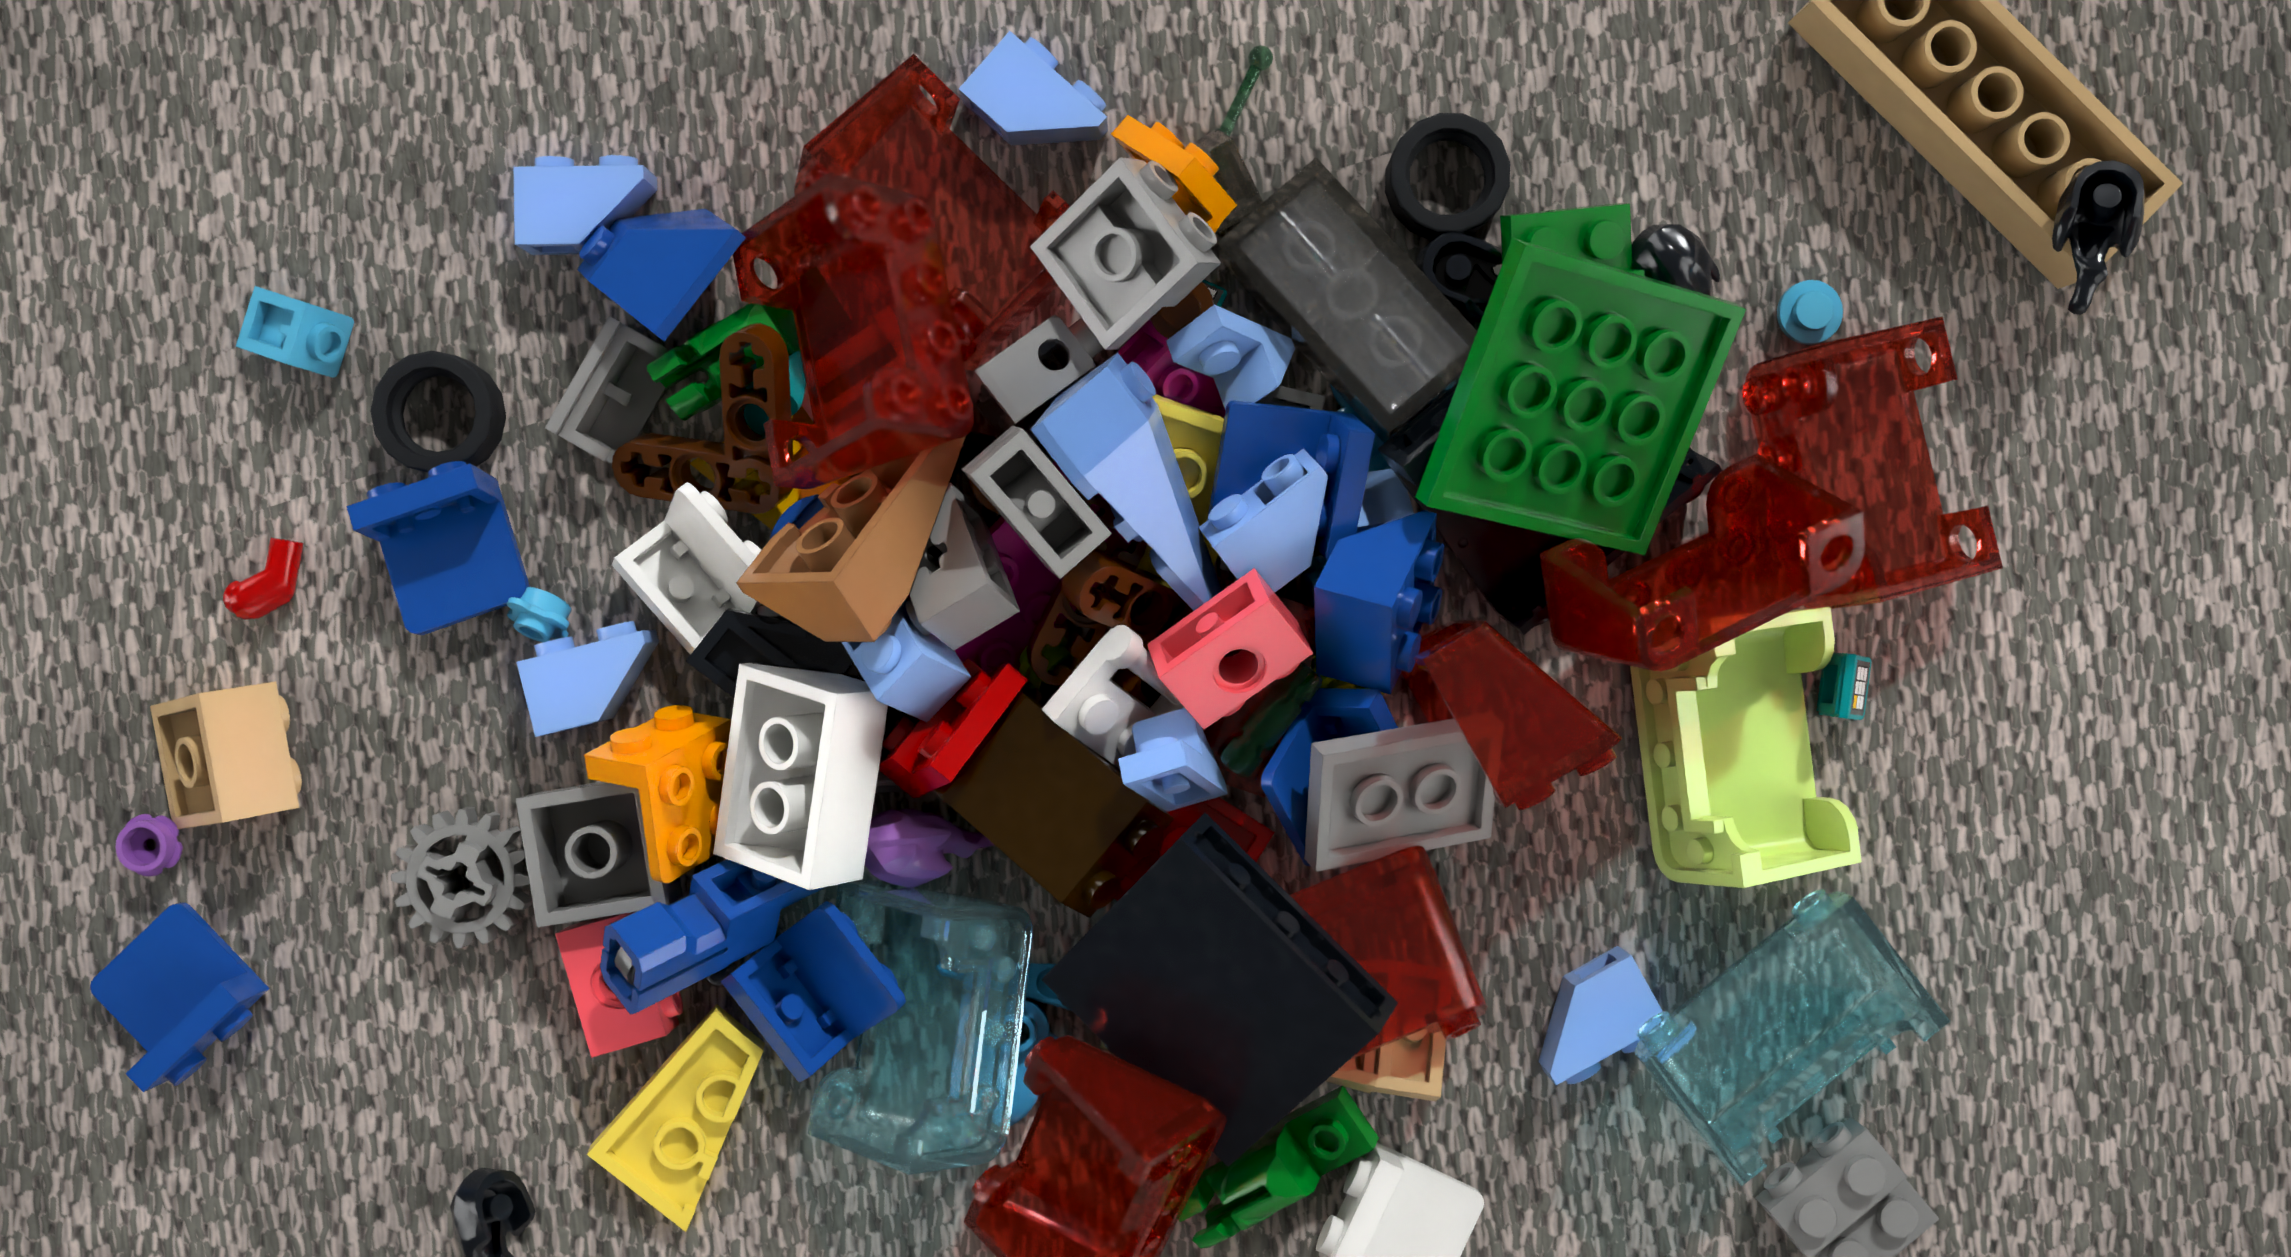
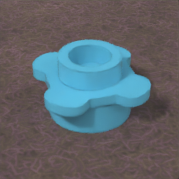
(539, 615)

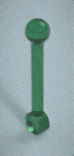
(1259, 59)

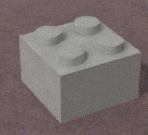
(588, 854)

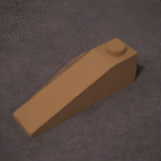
(858, 553)

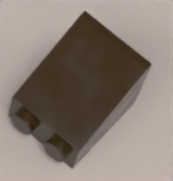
(1055, 807)

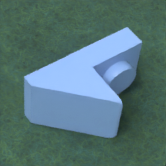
(1234, 351)
(1172, 762)

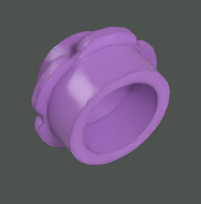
(133, 849)

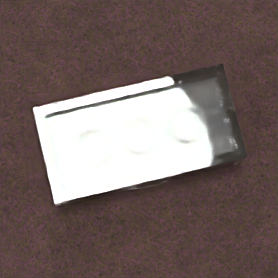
(1349, 299)

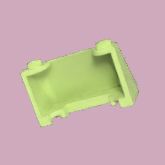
(1734, 760)

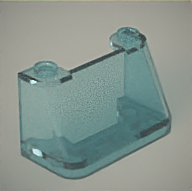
(1783, 1027)
(942, 1070)

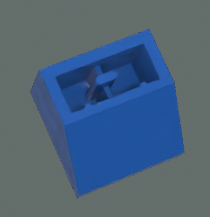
(1376, 600)

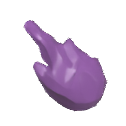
(910, 845)

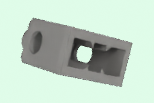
(1017, 386)

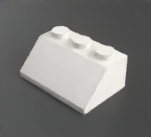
(800, 775)

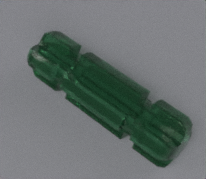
(1270, 720)

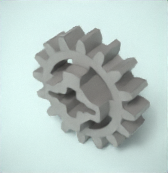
(449, 899)

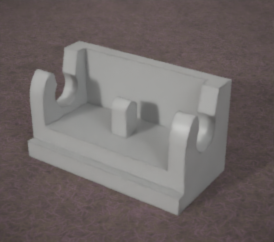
(610, 392)

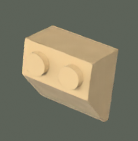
(226, 755)

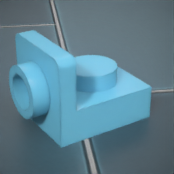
(295, 332)

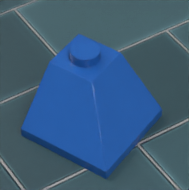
(658, 263)

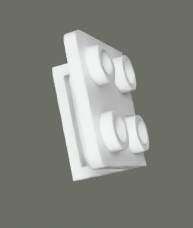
(689, 566)
(1400, 1210)

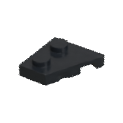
(762, 640)

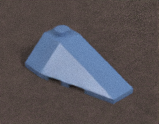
(1115, 444)

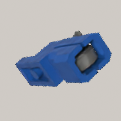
(697, 937)

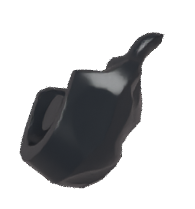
(2096, 213)
(1675, 257)
(1461, 270)
(487, 1208)

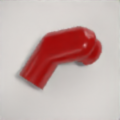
(270, 587)

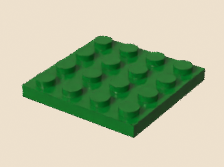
(1578, 399)

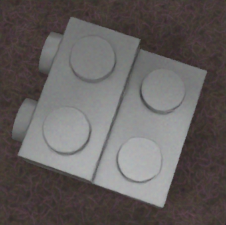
(1127, 250)
(1846, 1198)

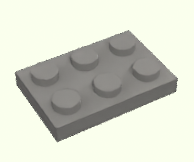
(1393, 794)

